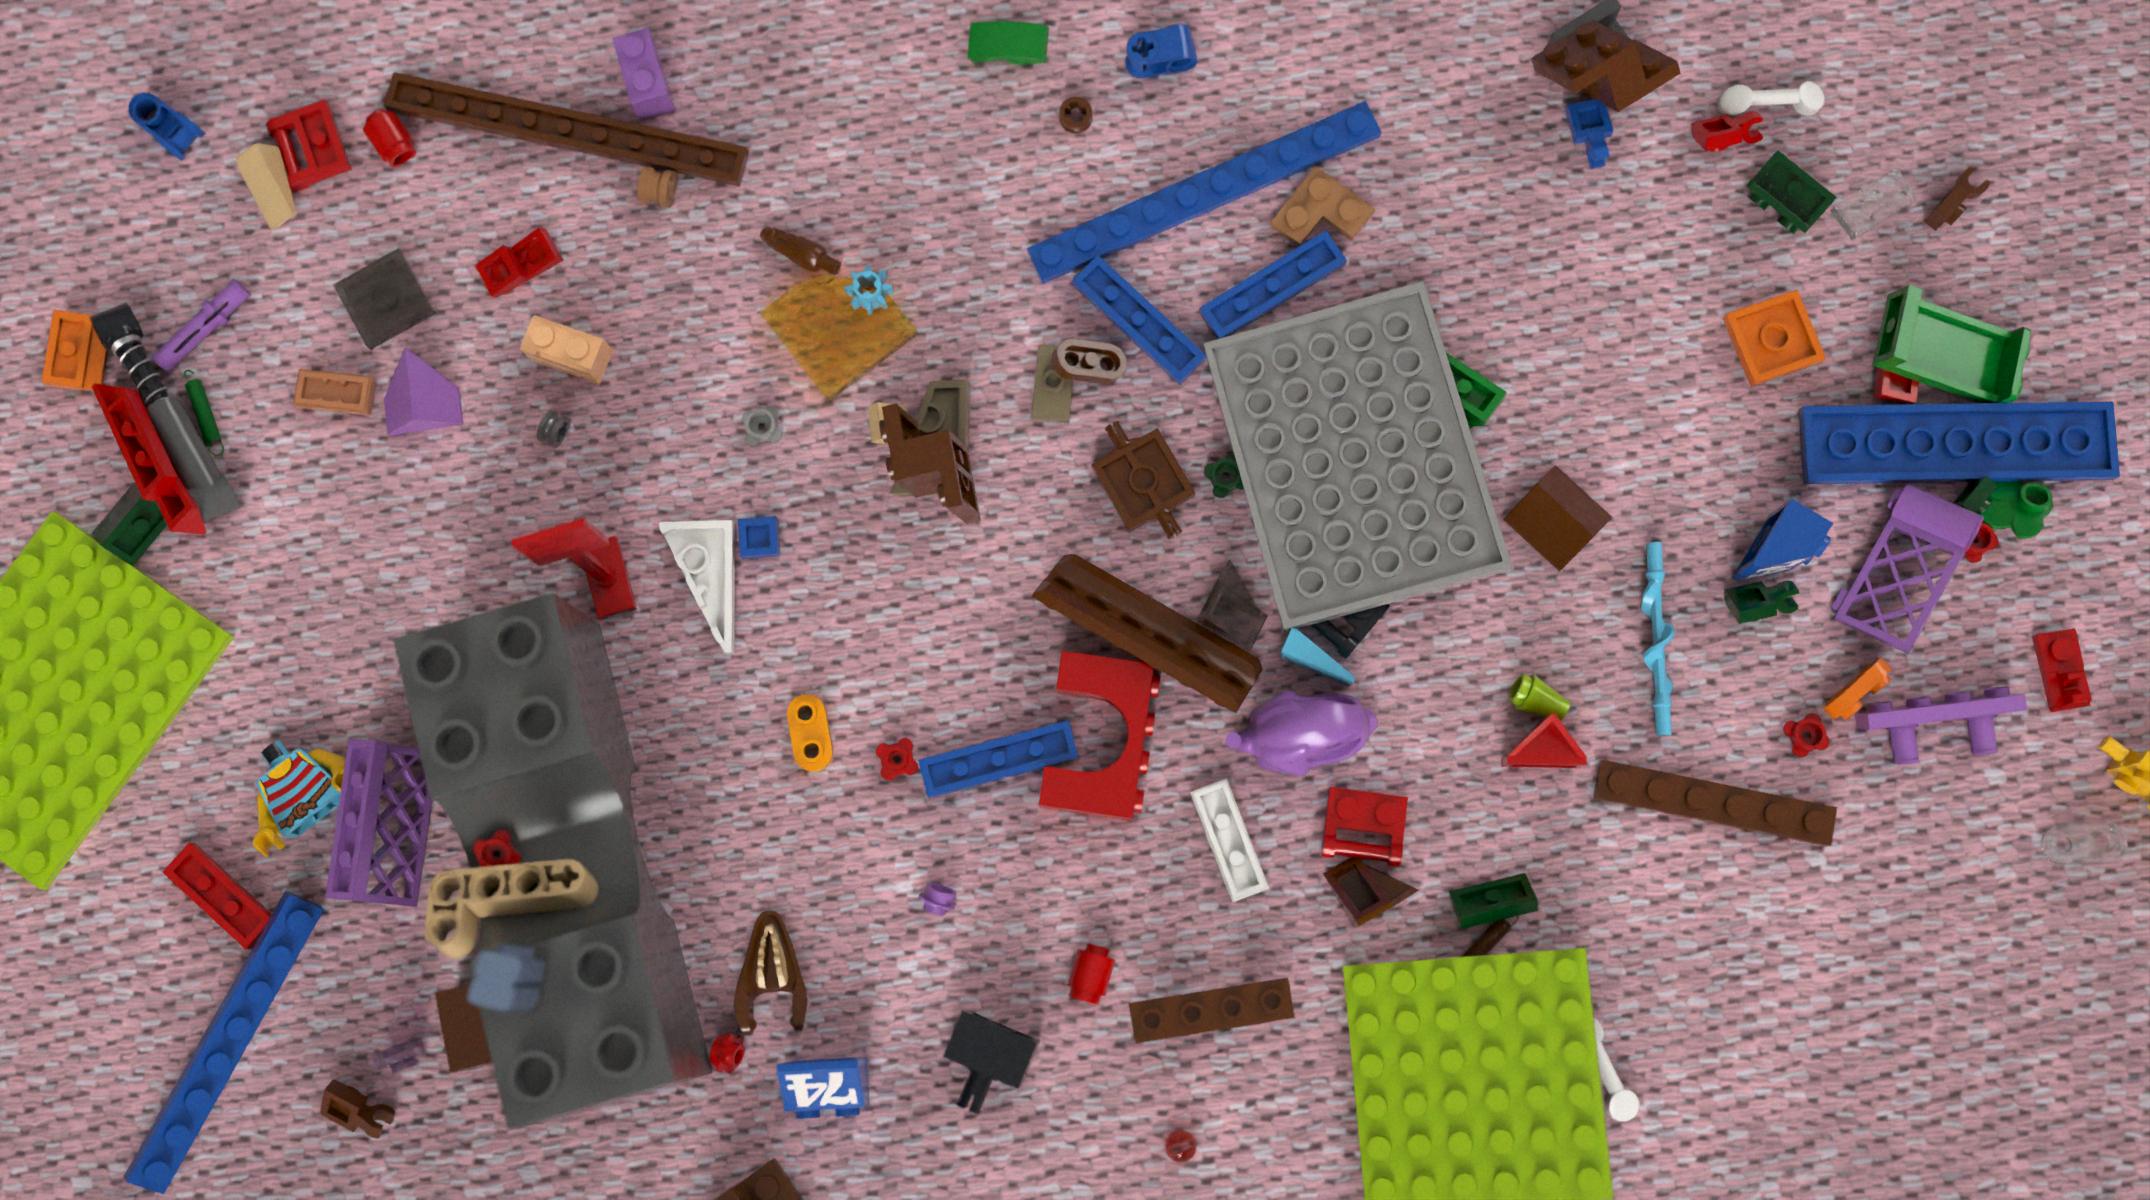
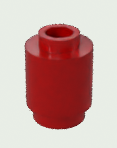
(389, 137)
(1091, 974)

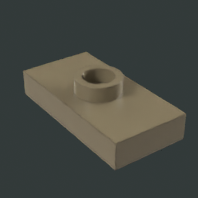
(1051, 391)

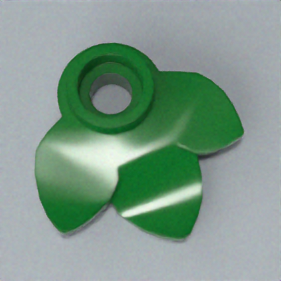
(2019, 508)

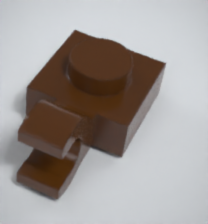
(1951, 205)
(349, 1109)

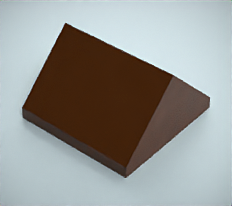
(1557, 518)

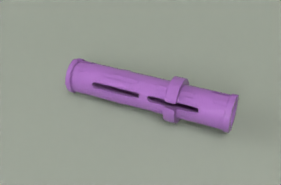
(168, 356)

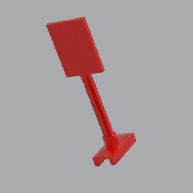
(590, 551)

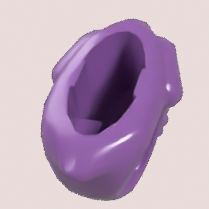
(1304, 731)

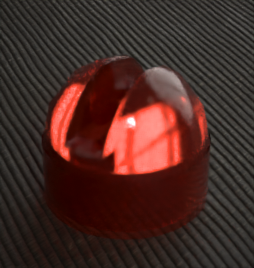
(1177, 1138)

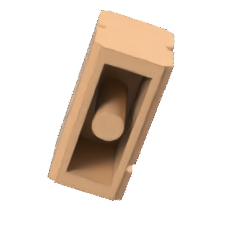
(566, 349)

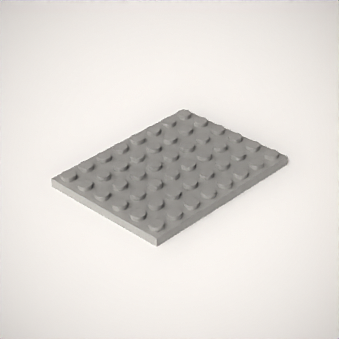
(1356, 457)

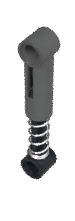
(191, 460)

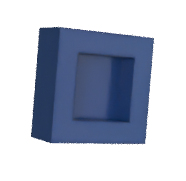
(759, 537)

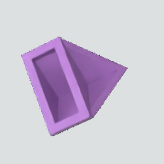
(420, 398)

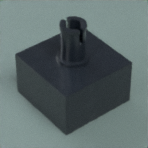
(990, 1055)

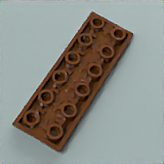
(1150, 631)

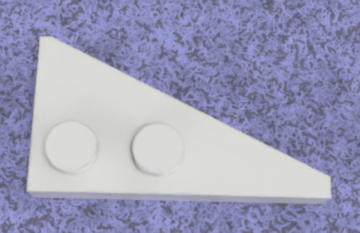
(708, 562)

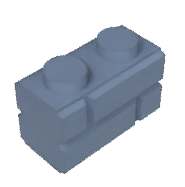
(507, 978)

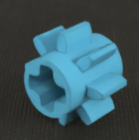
(871, 280)

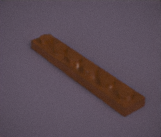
(1715, 803)

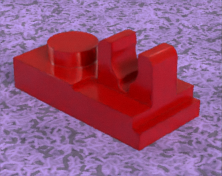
(2062, 670)

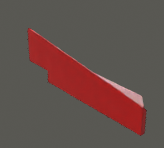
(148, 458)

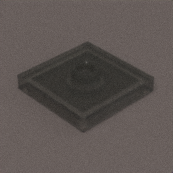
(384, 299)

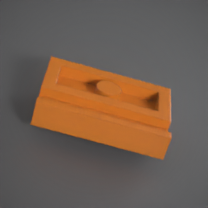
(73, 353)

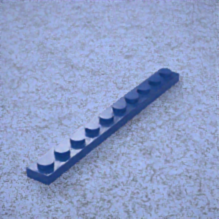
(1204, 192)

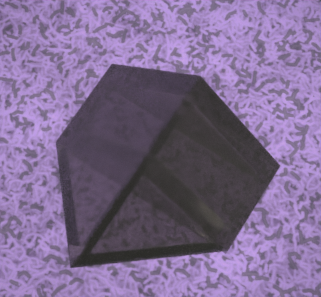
(1232, 610)

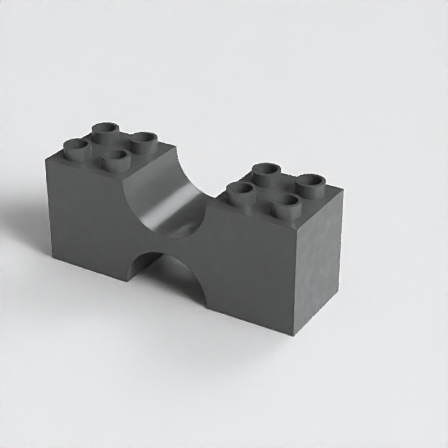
(533, 741)

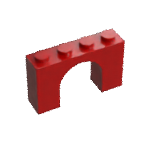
(1114, 789)

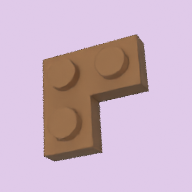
(1321, 199)

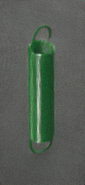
(203, 412)

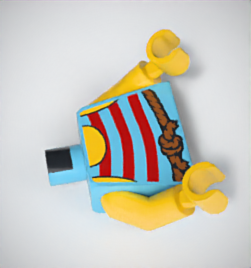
(295, 793)

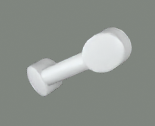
(1739, 98)
(1621, 1103)

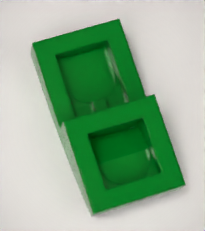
(1011, 41)

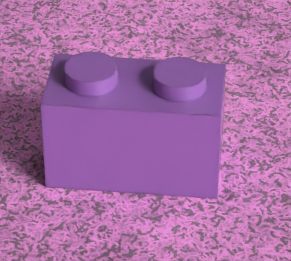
(643, 74)

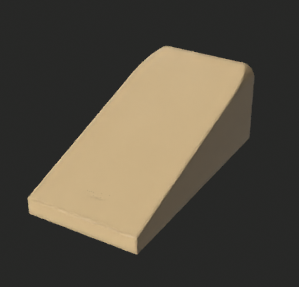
(267, 181)

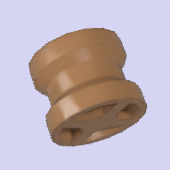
(656, 186)

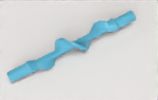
(1662, 635)

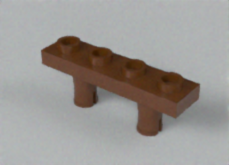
(1211, 1010)

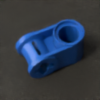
(1163, 52)
(167, 127)

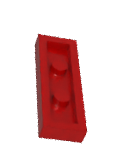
(218, 895)

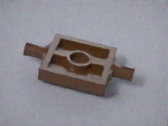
(1143, 480)

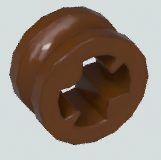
(1084, 108)

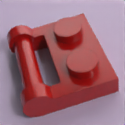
(319, 142)
(1364, 813)

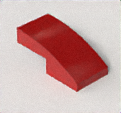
(513, 266)

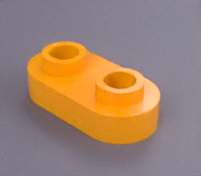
(810, 732)

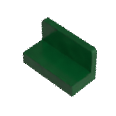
(130, 526)

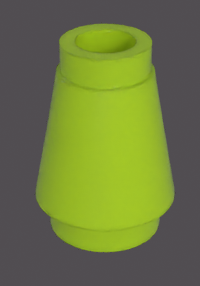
(1537, 697)

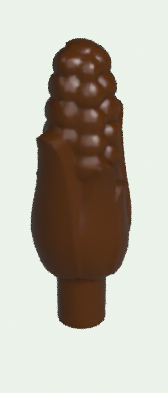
(800, 250)

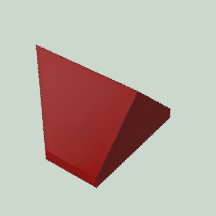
(1546, 747)

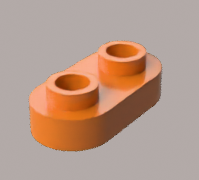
(1871, 678)

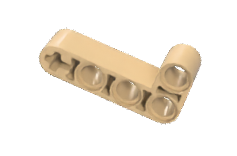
(561, 887)

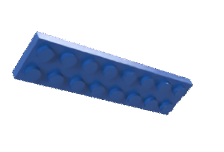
(1958, 442)

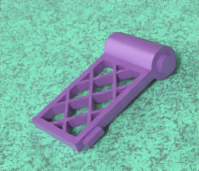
(1922, 519)

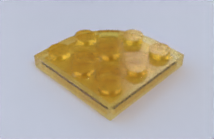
(831, 337)

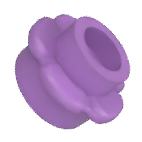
(938, 898)

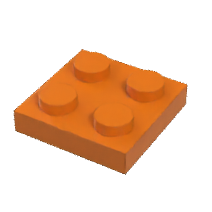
(1774, 338)

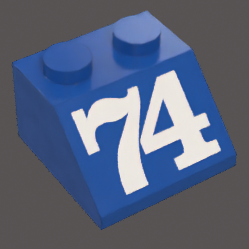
(1785, 541)
(824, 1085)

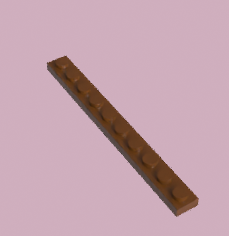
(566, 129)

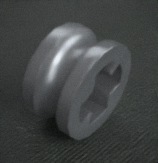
(553, 428)

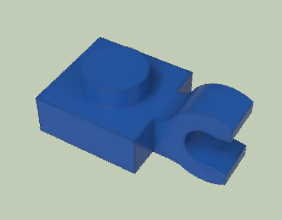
(1590, 124)

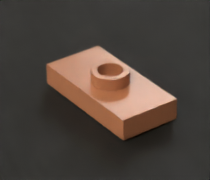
(334, 392)

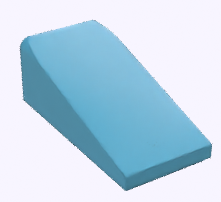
(1306, 654)

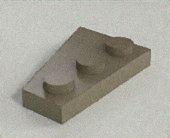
(943, 408)

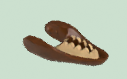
(769, 968)

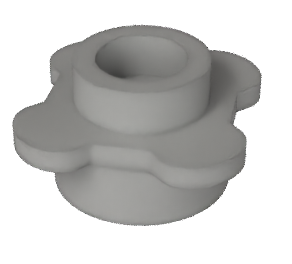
(754, 418)

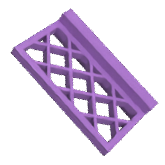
(360, 819)

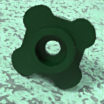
(1215, 471)

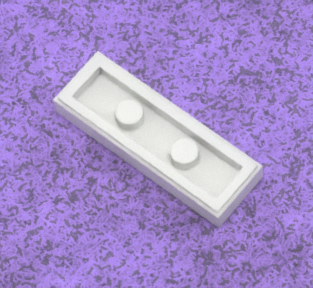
(1229, 840)

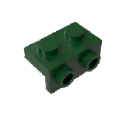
(1790, 193)

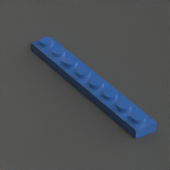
(223, 1043)

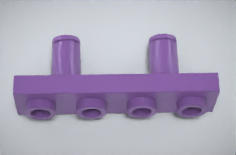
(1957, 705)

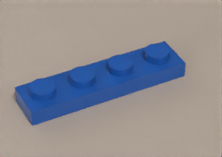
(1273, 285)
(1139, 320)
(998, 759)

